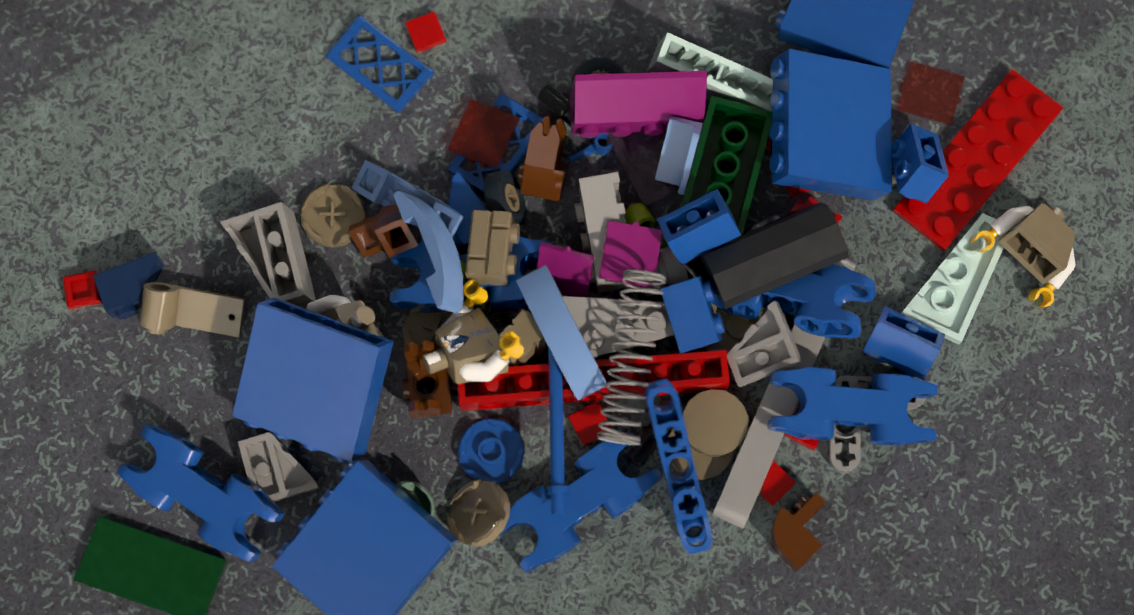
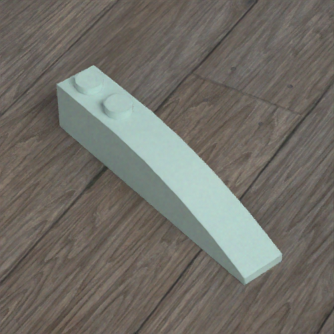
(724, 76)

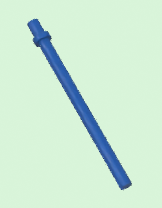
(557, 489)

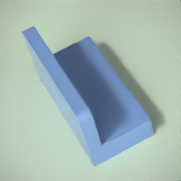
(678, 152)

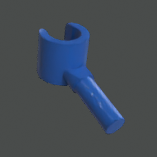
(591, 149)

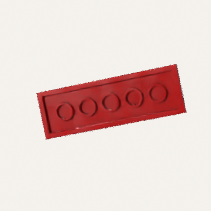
(982, 158)

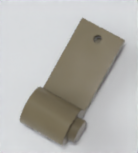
(175, 305)

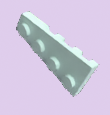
(957, 286)

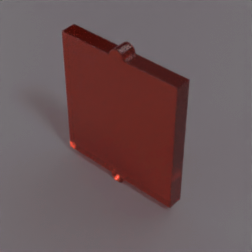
(930, 93)
(483, 134)

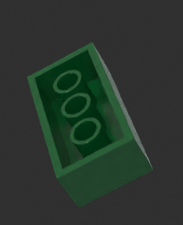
(729, 155)

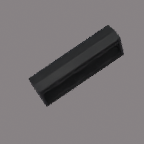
(775, 254)

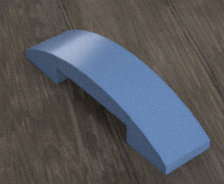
(381, 184)
(447, 281)
(561, 333)

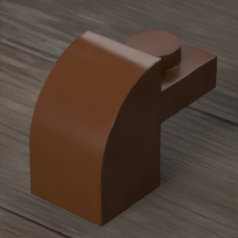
(384, 232)
(790, 537)

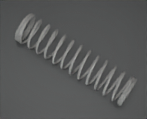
(643, 277)

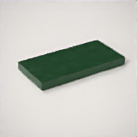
(149, 569)

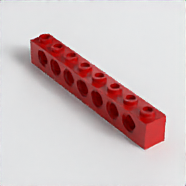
(530, 383)

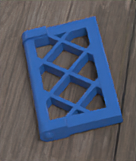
(378, 89)
(524, 115)

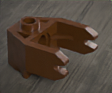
(543, 172)
(420, 404)

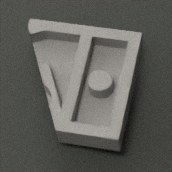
(764, 349)
(274, 468)

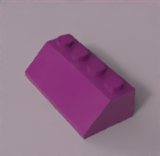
(635, 102)

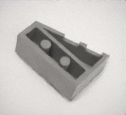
(598, 205)
(274, 252)
(597, 322)

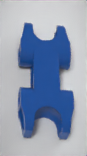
(500, 296)
(814, 301)
(827, 405)
(678, 484)
(598, 487)
(218, 504)

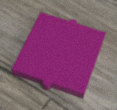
(629, 248)
(568, 268)

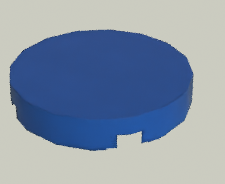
(499, 456)

